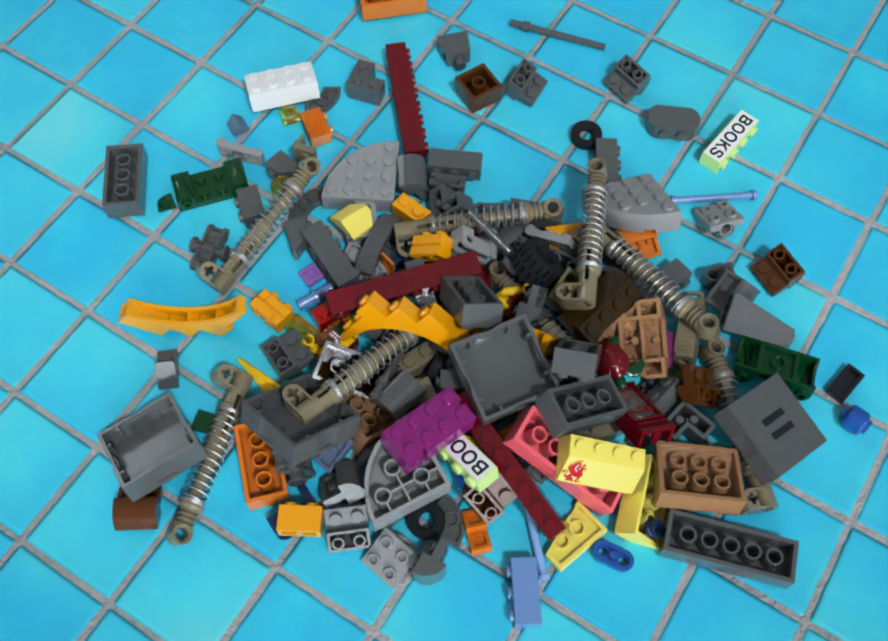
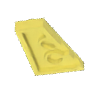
(574, 541)

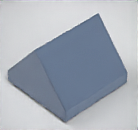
(237, 125)

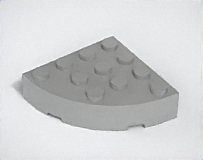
(364, 176)
(639, 206)
(394, 494)

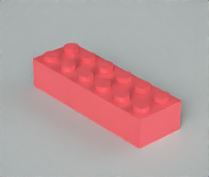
(534, 443)

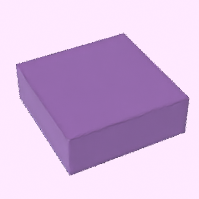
(311, 275)

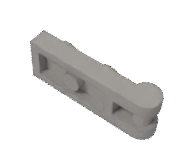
(247, 154)
(550, 237)

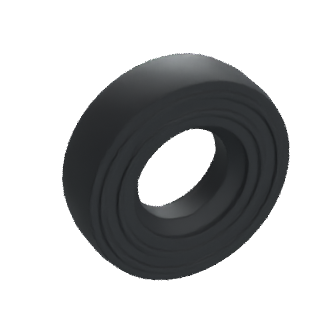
(585, 126)
(437, 364)
(431, 532)

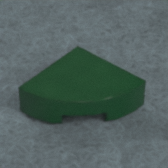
(166, 203)

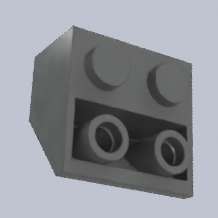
(662, 393)

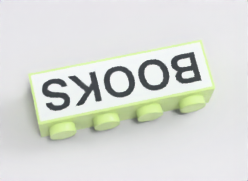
(728, 142)
(470, 463)

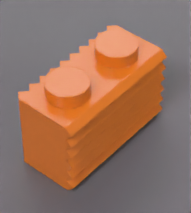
(316, 127)

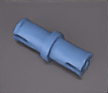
(314, 297)

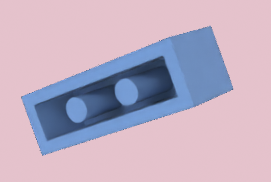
(524, 592)

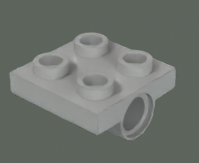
(719, 217)
(390, 557)

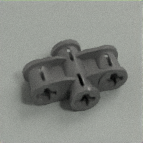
(210, 247)
(298, 474)

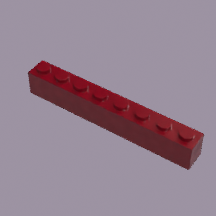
(405, 99)
(403, 283)
(517, 476)

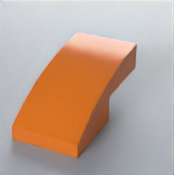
(476, 532)

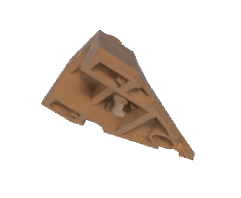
(642, 336)

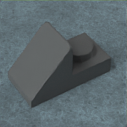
(167, 369)

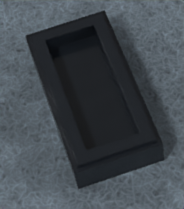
(845, 383)

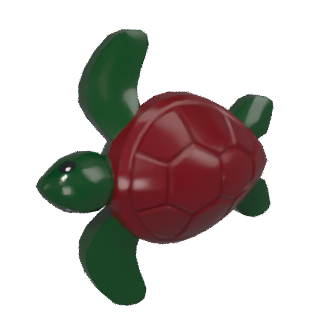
(616, 363)

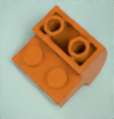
(644, 242)

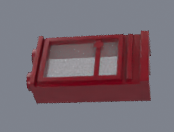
(642, 418)

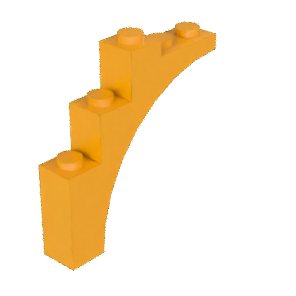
(403, 315)
(159, 319)

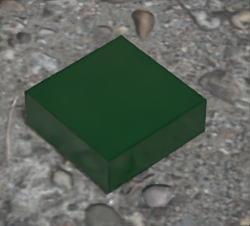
(203, 421)

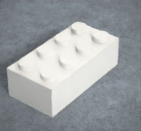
(282, 86)

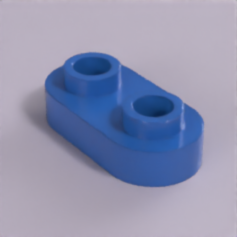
(613, 554)

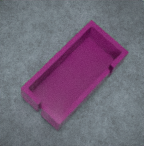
(428, 429)

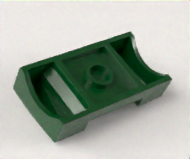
(209, 186)
(767, 359)

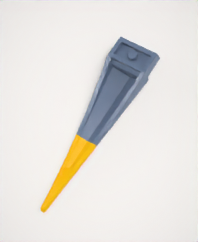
(325, 459)

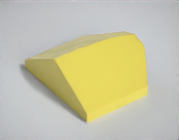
(354, 220)

